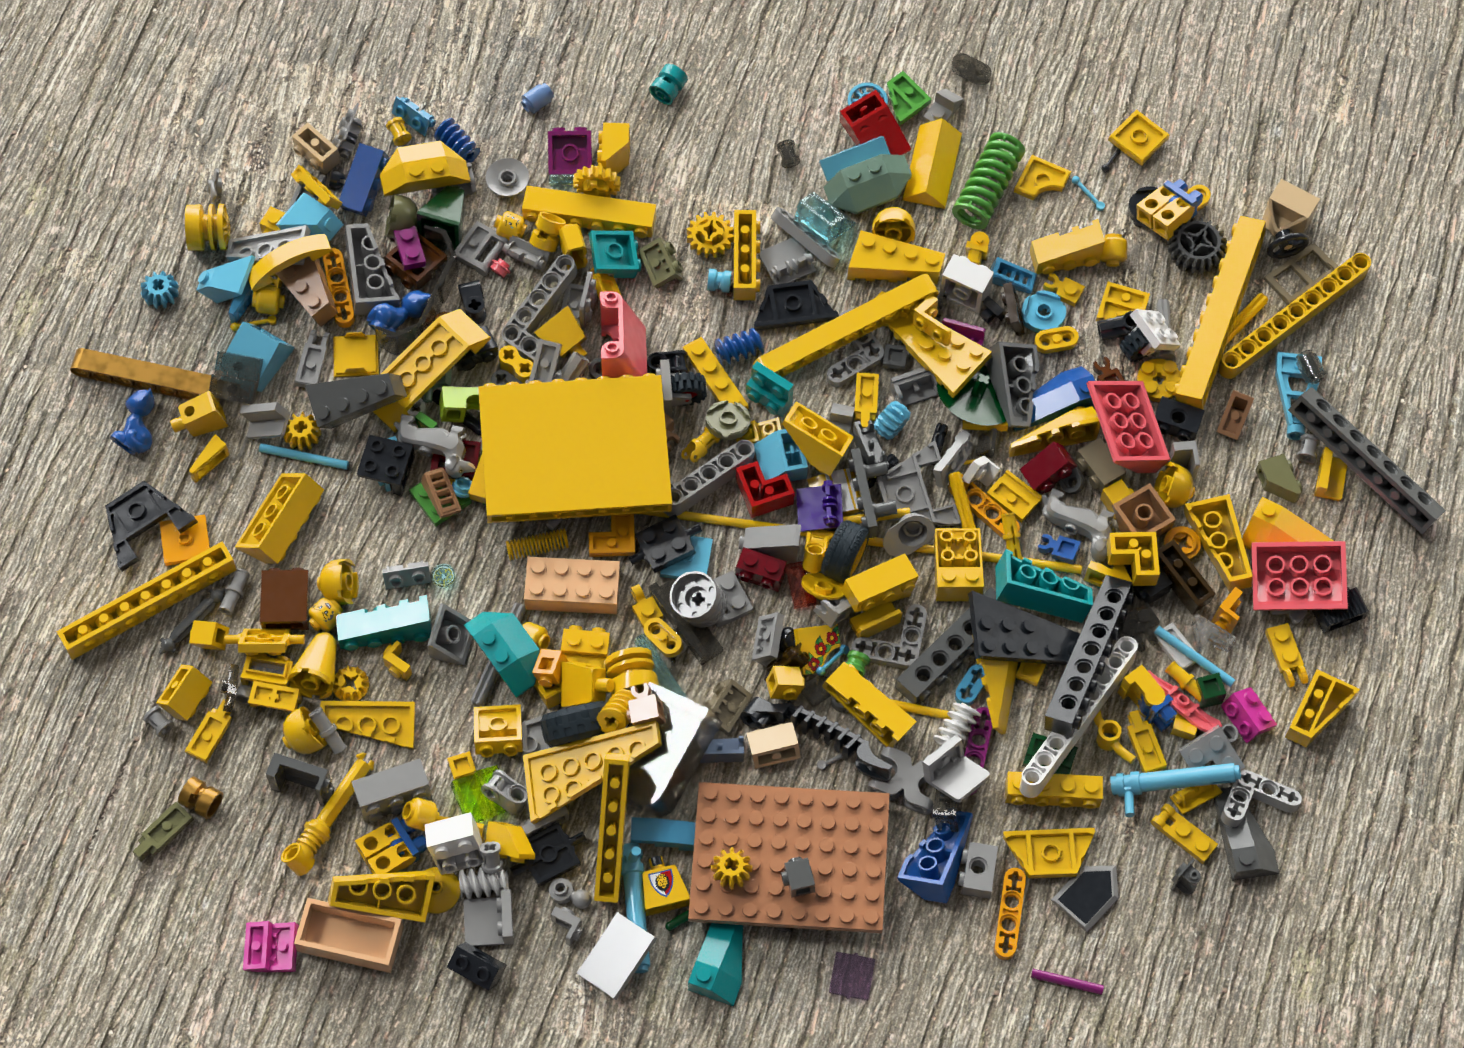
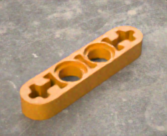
(339, 287)
(986, 504)
(1009, 913)

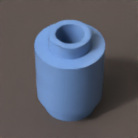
(537, 98)

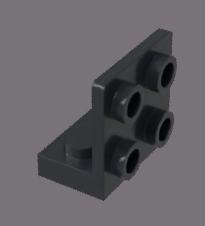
(387, 462)

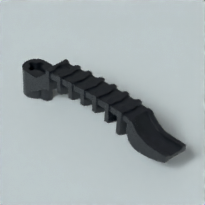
(762, 713)

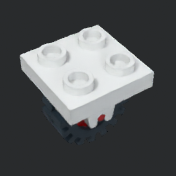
(1148, 336)

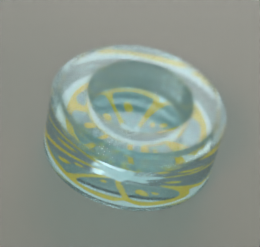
(443, 575)

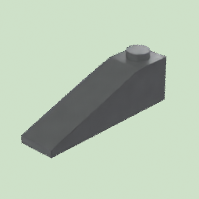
(1013, 378)
(1246, 845)

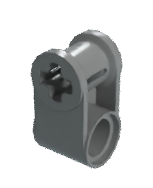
(503, 790)

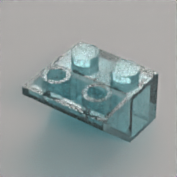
(822, 218)

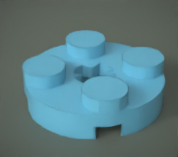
(1038, 301)

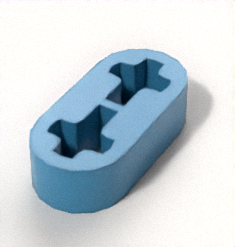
(967, 683)

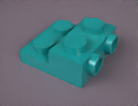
(615, 253)
(769, 390)

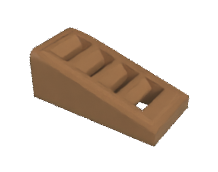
(436, 479)

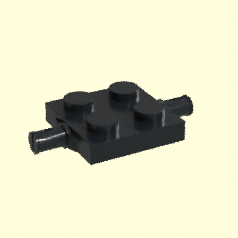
(665, 543)
(553, 854)

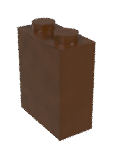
(285, 599)

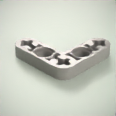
(861, 355)
(905, 646)
(1248, 790)

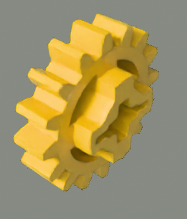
(596, 181)
(701, 229)

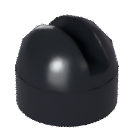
(335, 179)

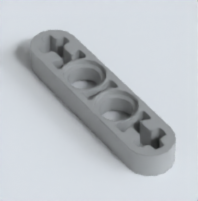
(804, 237)

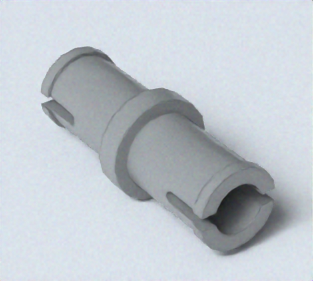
(234, 591)
(327, 730)

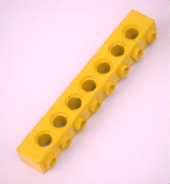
(146, 600)

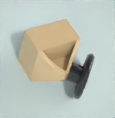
(1288, 217)

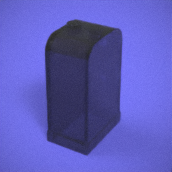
(663, 774)

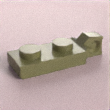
(162, 831)

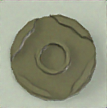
(728, 420)

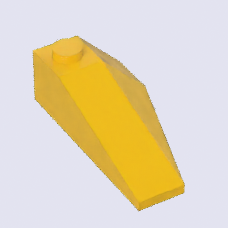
(1069, 429)

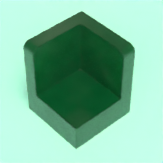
(1211, 690)

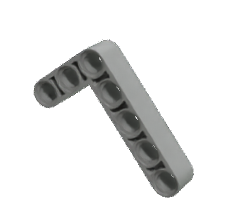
(538, 312)
(714, 469)

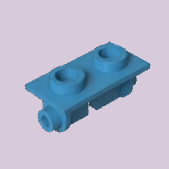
(409, 112)

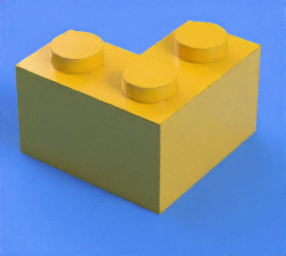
(1137, 550)

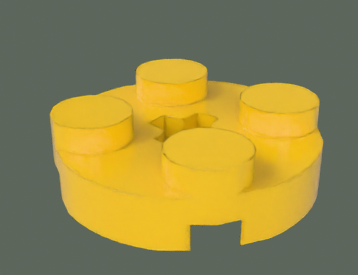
(1163, 368)

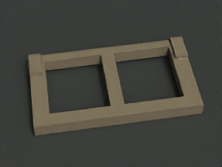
(1292, 263)

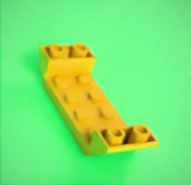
(430, 359)

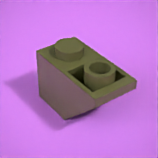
(1278, 478)

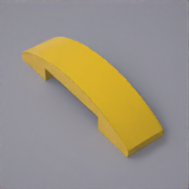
(285, 256)

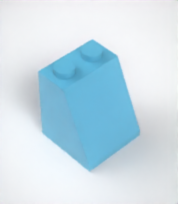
(259, 343)

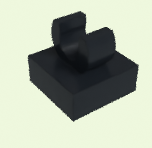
(992, 310)

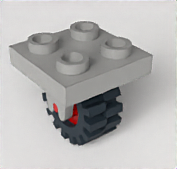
(680, 387)

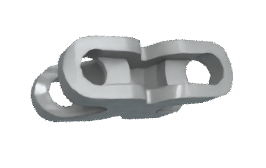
(905, 781)

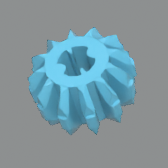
(159, 289)
(892, 420)

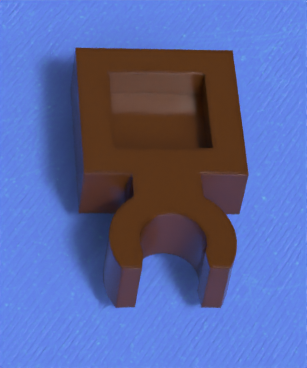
(1106, 373)

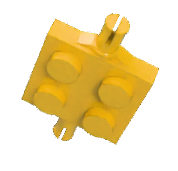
(264, 641)

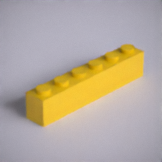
(591, 211)
(612, 827)

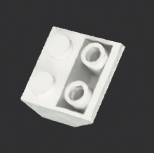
(454, 843)

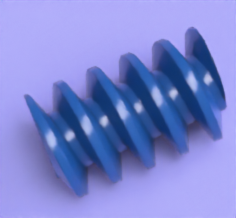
(455, 139)
(738, 345)

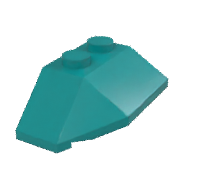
(507, 648)

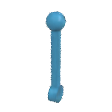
(844, 649)

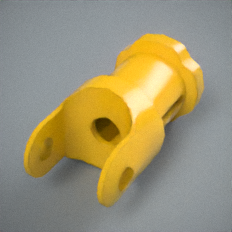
(699, 446)

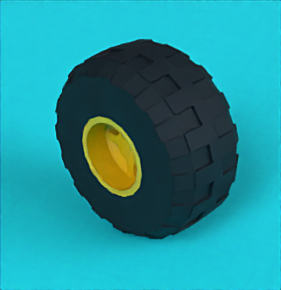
(571, 724)

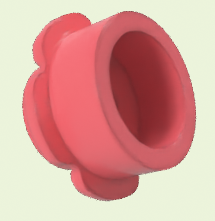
(500, 267)

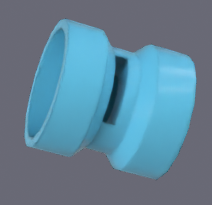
(719, 280)

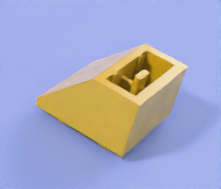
(614, 146)

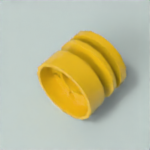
(206, 227)
(631, 668)

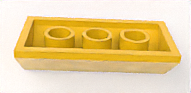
(933, 164)

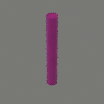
(1067, 981)

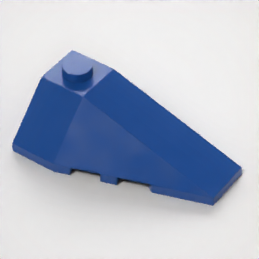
(1060, 396)
(936, 862)

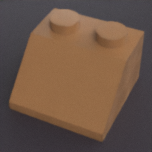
(1143, 512)

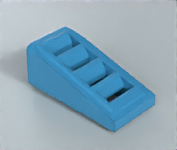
(1005, 266)
(240, 303)

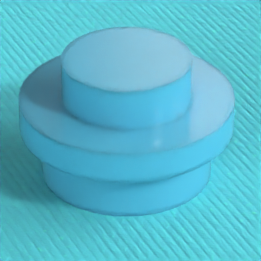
(461, 487)

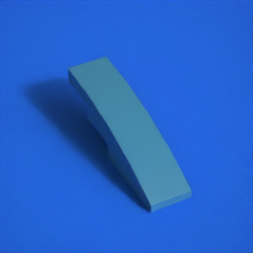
(663, 832)

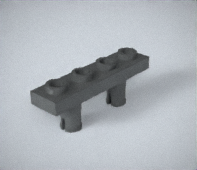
(863, 473)

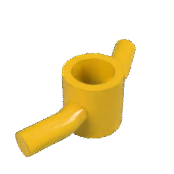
(1113, 743)

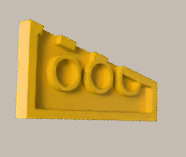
(377, 720)

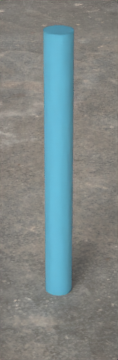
(303, 456)
(1193, 655)

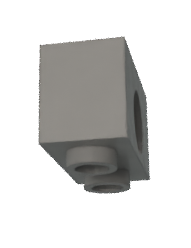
(978, 884)

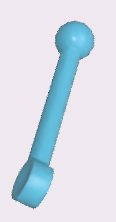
(1099, 205)

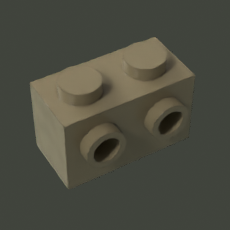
(1099, 465)

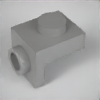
(566, 919)

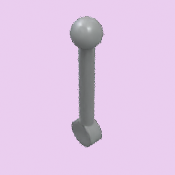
(821, 765)

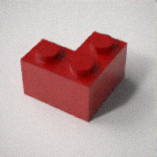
(760, 494)

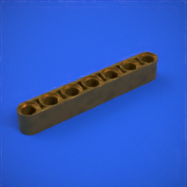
(139, 374)

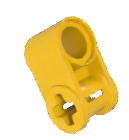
(814, 552)

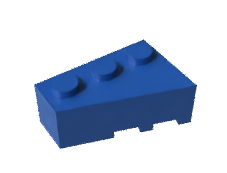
(363, 180)

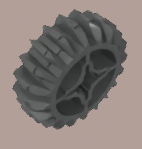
(1204, 255)

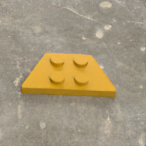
(1050, 851)

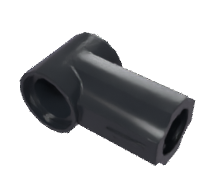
(1115, 327)

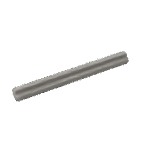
(490, 673)

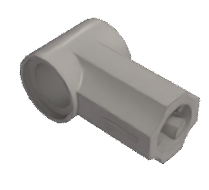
(573, 368)

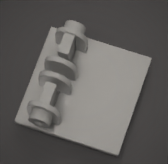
(348, 133)
(787, 261)

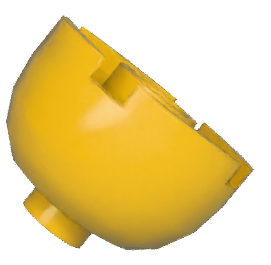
(894, 224)
(1174, 485)
(339, 581)
(302, 733)

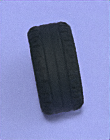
(845, 551)

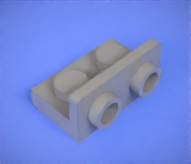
(768, 638)

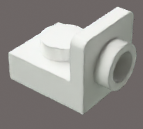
(981, 470)

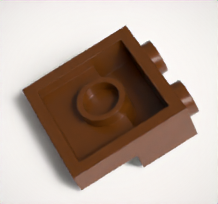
(416, 277)

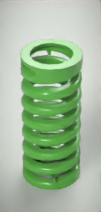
(979, 177)

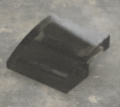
(236, 377)

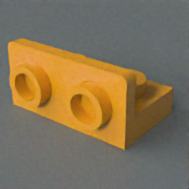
(1226, 614)

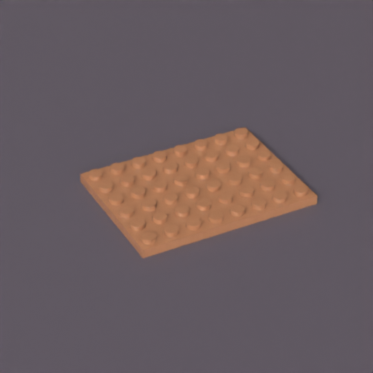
(832, 828)

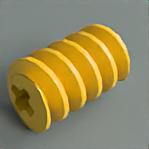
(613, 714)

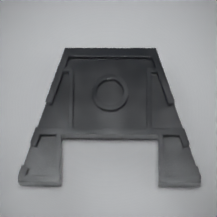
(136, 513)

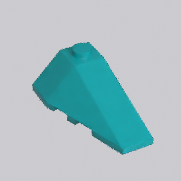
(719, 964)

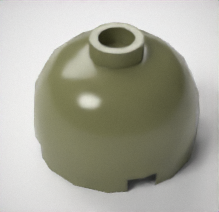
(401, 215)

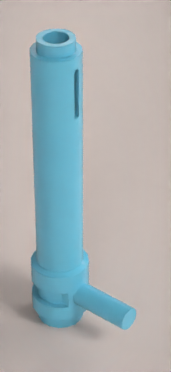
(1138, 782)
(634, 892)

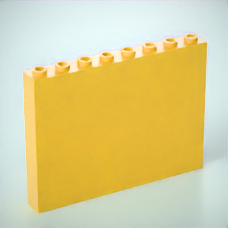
(574, 448)

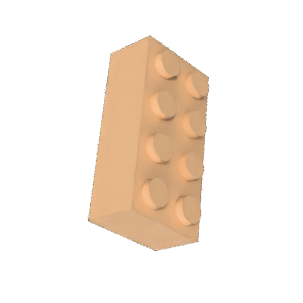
(572, 585)
(349, 935)

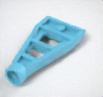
(1286, 368)

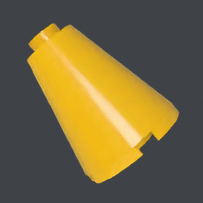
(316, 667)

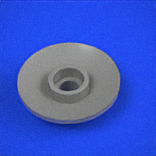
(504, 170)

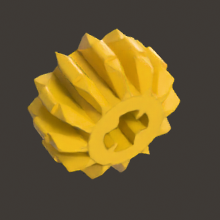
(309, 430)
(734, 860)

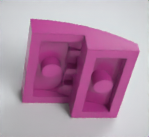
(270, 947)

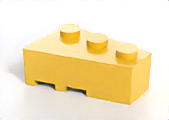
(1069, 250)
(1319, 707)

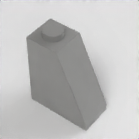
(774, 541)

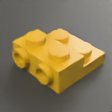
(586, 646)
(498, 730)

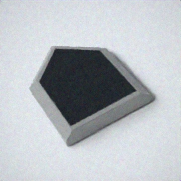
(1088, 895)

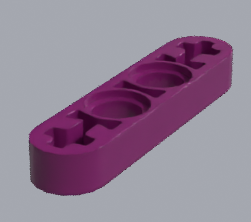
(974, 750)

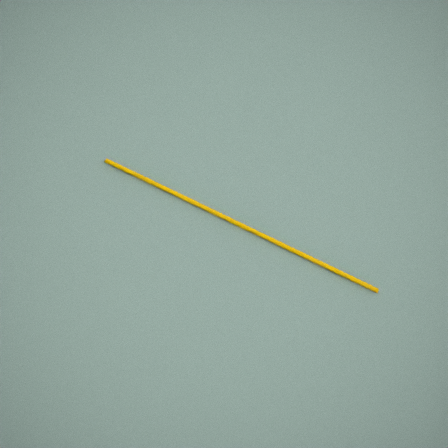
(876, 541)

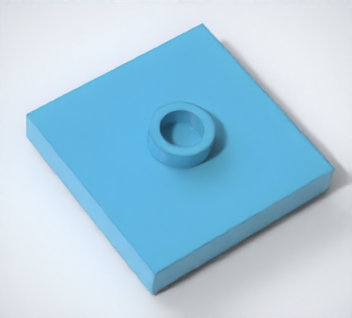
(695, 562)

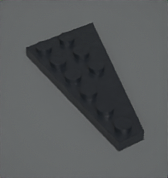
(1016, 635)

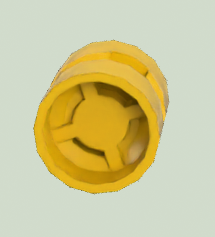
(547, 232)

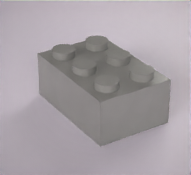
(391, 790)

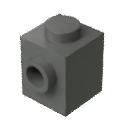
(798, 877)

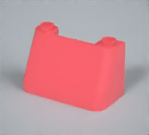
(627, 350)

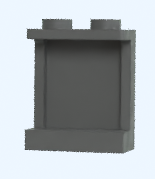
(302, 773)

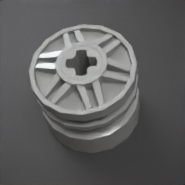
(690, 591)

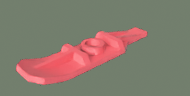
(1187, 708)

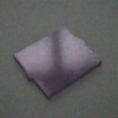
(852, 976)

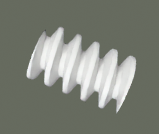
(958, 723)
(482, 882)

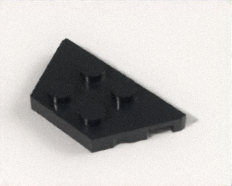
(793, 305)

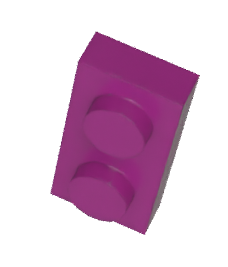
(409, 248)

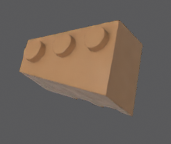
(310, 288)

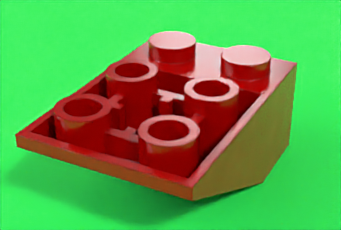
(870, 119)

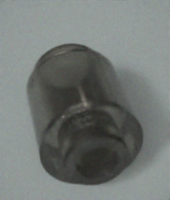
(1310, 367)

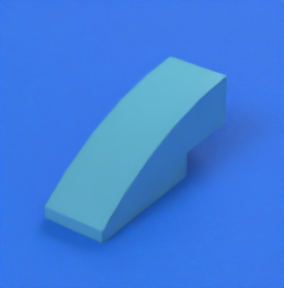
(853, 155)

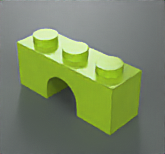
(456, 401)

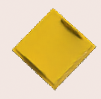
(355, 355)

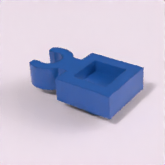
(1063, 549)

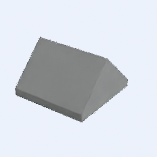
(449, 637)

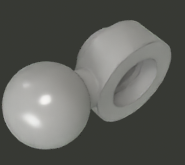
(580, 898)

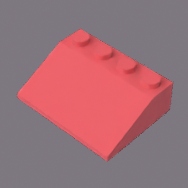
(1129, 425)
(1299, 575)

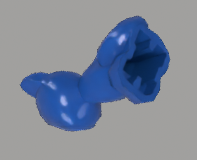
(392, 317)
(135, 436)

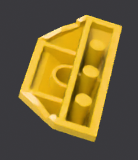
(423, 168)

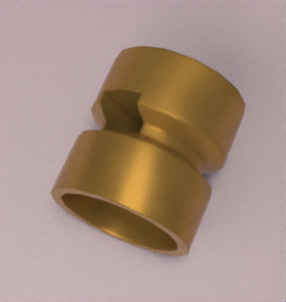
(199, 796)

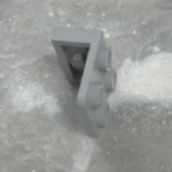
(580, 299)
(952, 771)

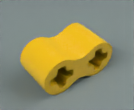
(514, 363)

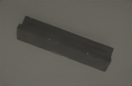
(698, 640)

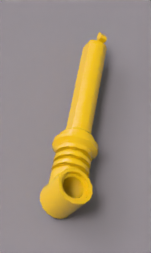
(300, 855)

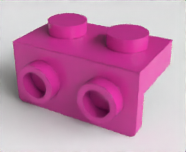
(1248, 714)

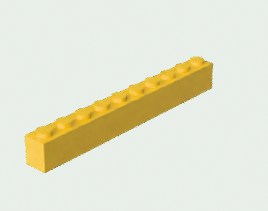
(1221, 312)

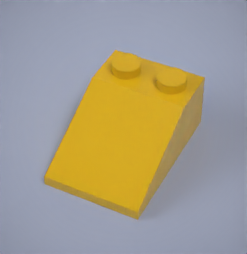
(817, 438)

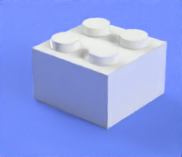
(966, 283)

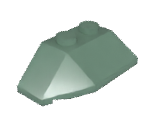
(869, 183)

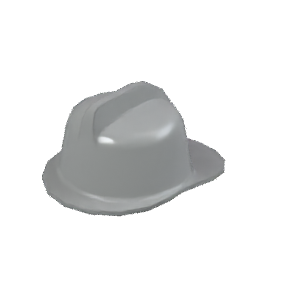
(908, 534)

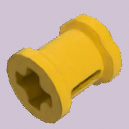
(398, 131)

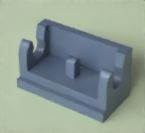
(724, 751)

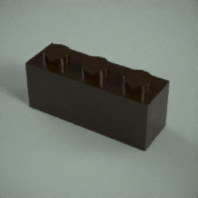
(1186, 579)

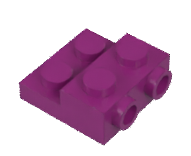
(569, 150)

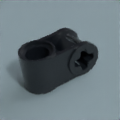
(473, 301)
(676, 363)

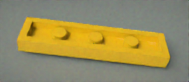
(716, 377)

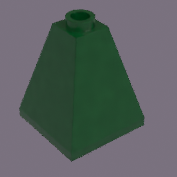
(445, 212)

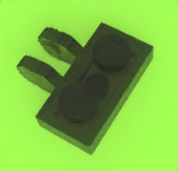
(1138, 622)

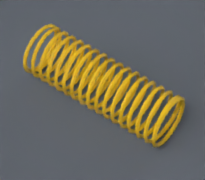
(523, 542)

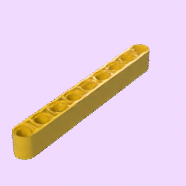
(1290, 323)
(849, 326)

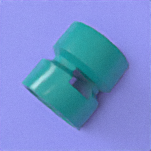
(668, 83)

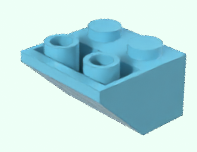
(779, 456)

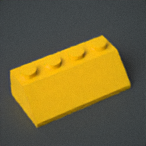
(280, 517)

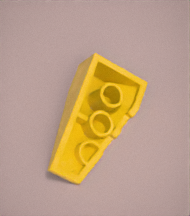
(1277, 524)
(999, 684)

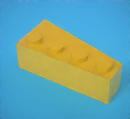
(1221, 539)
(868, 705)
(387, 894)

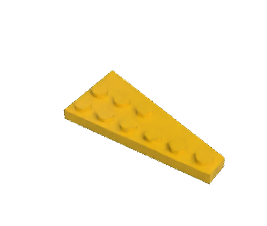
(950, 364)
(571, 769)

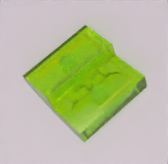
(470, 797)

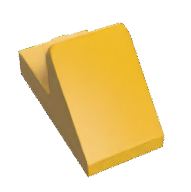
(1096, 573)

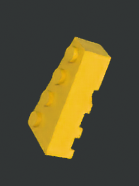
(892, 260)

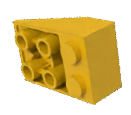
(957, 563)

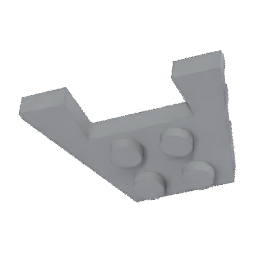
(908, 489)

